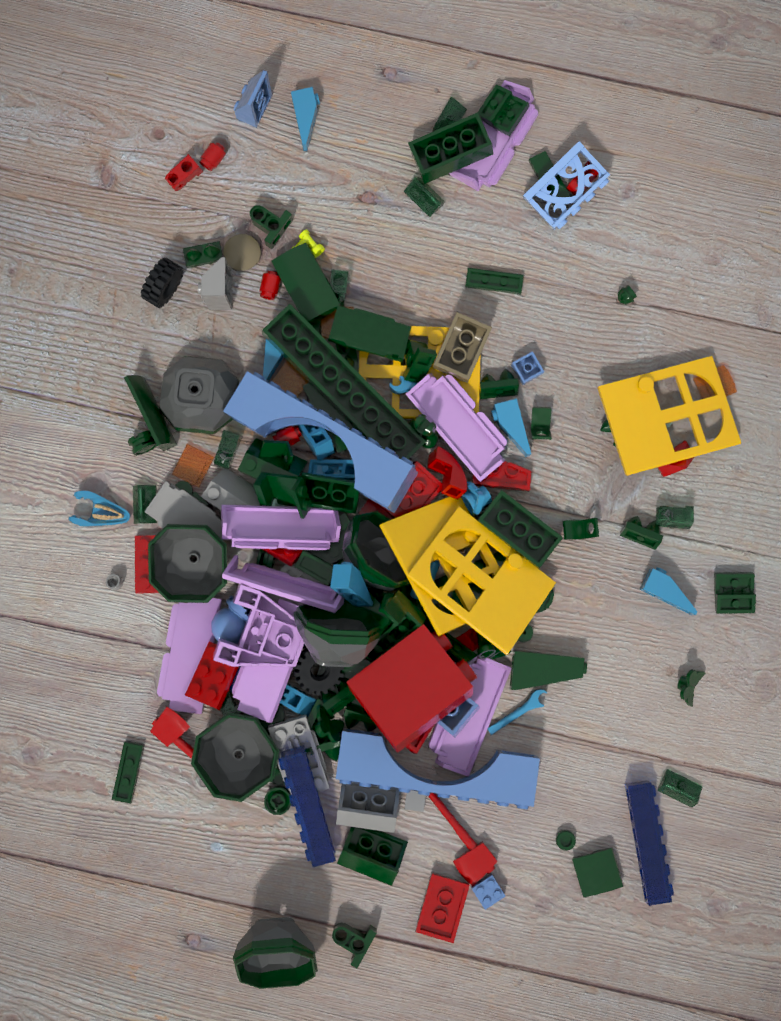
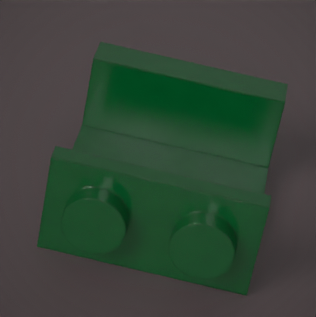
(285, 488)

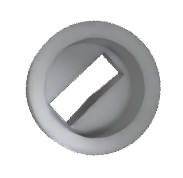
(111, 585)

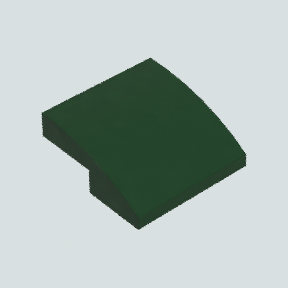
(503, 110)
(734, 592)
(597, 872)

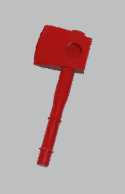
(169, 729)
(475, 861)

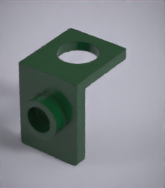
(541, 423)
(278, 449)
(580, 529)

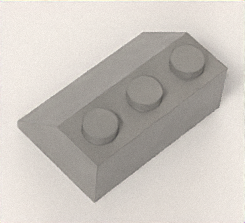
(217, 286)
(230, 490)
(368, 807)

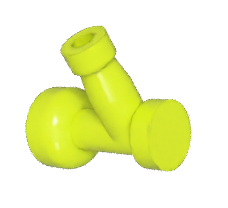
(317, 249)

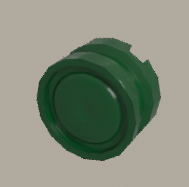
(142, 443)
(265, 559)
(277, 800)

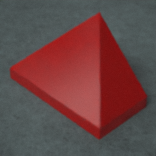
(677, 466)

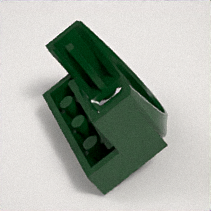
(404, 619)

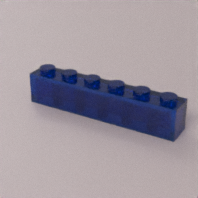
(308, 806)
(648, 843)

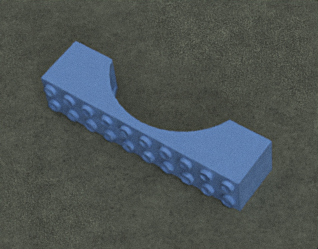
(268, 408)
(504, 779)

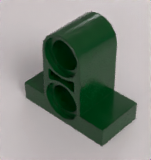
(269, 219)
(418, 360)
(352, 935)

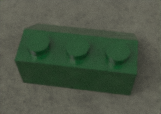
(253, 464)
(331, 492)
(373, 854)

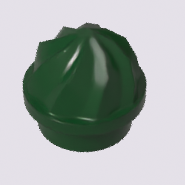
(626, 295)

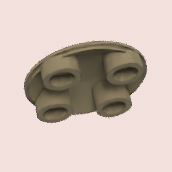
(242, 252)

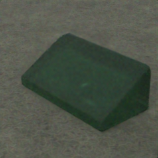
(451, 113)
(424, 196)
(142, 498)
(680, 788)

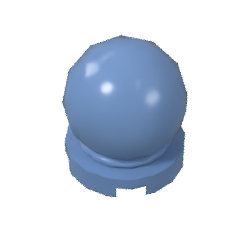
(230, 622)

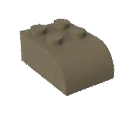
(462, 347)

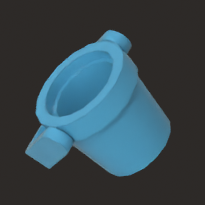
(476, 498)

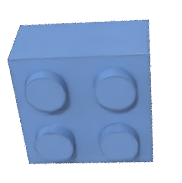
(527, 368)
(488, 891)

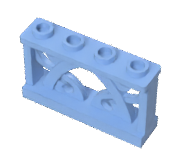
(569, 159)

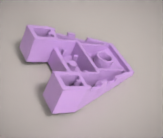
(267, 637)

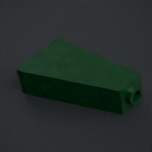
(542, 669)

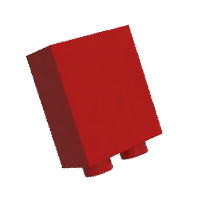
(412, 686)

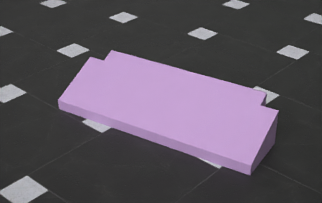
(491, 168)
(467, 433)
(279, 527)
(283, 585)
(188, 638)
(262, 686)
(461, 752)

